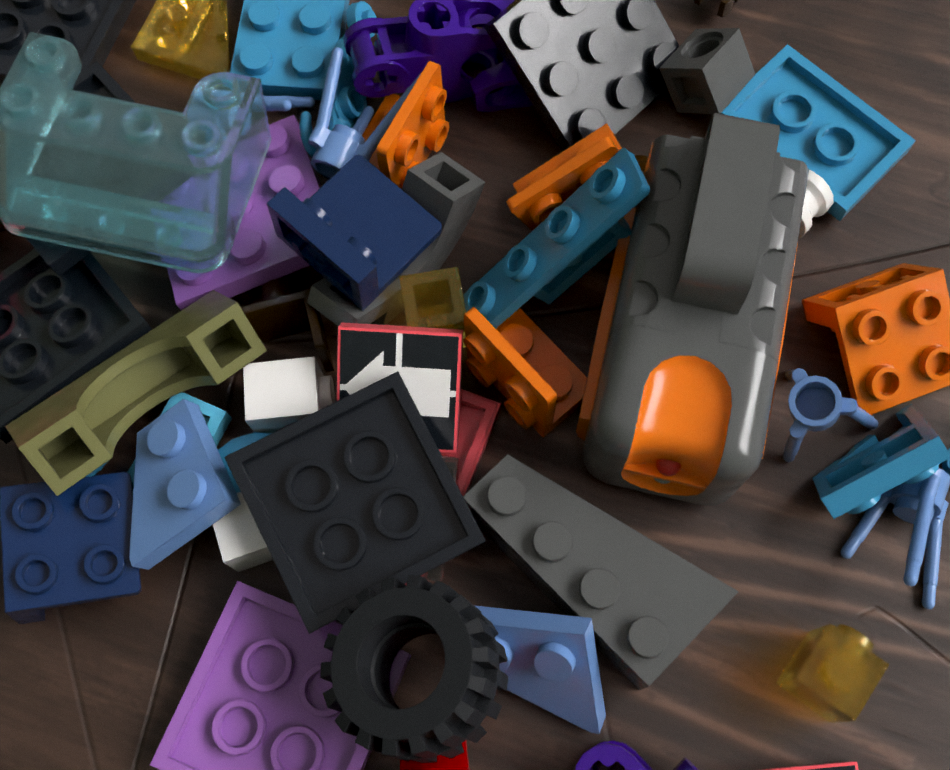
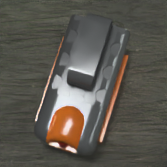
(695, 316)

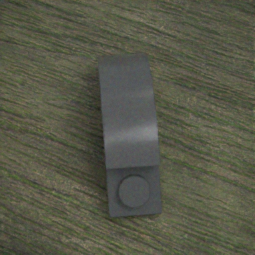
(447, 194)

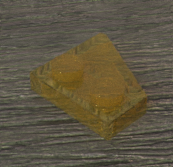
(186, 37)

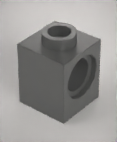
(708, 70)

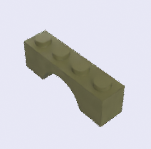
(84, 421)

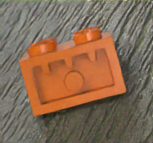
(415, 128)
(561, 176)
(889, 333)
(525, 367)

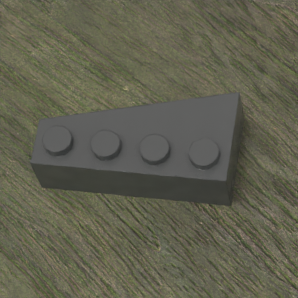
(592, 566)

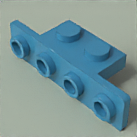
(564, 243)

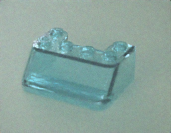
(123, 171)

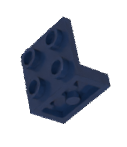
(355, 230)
(66, 545)

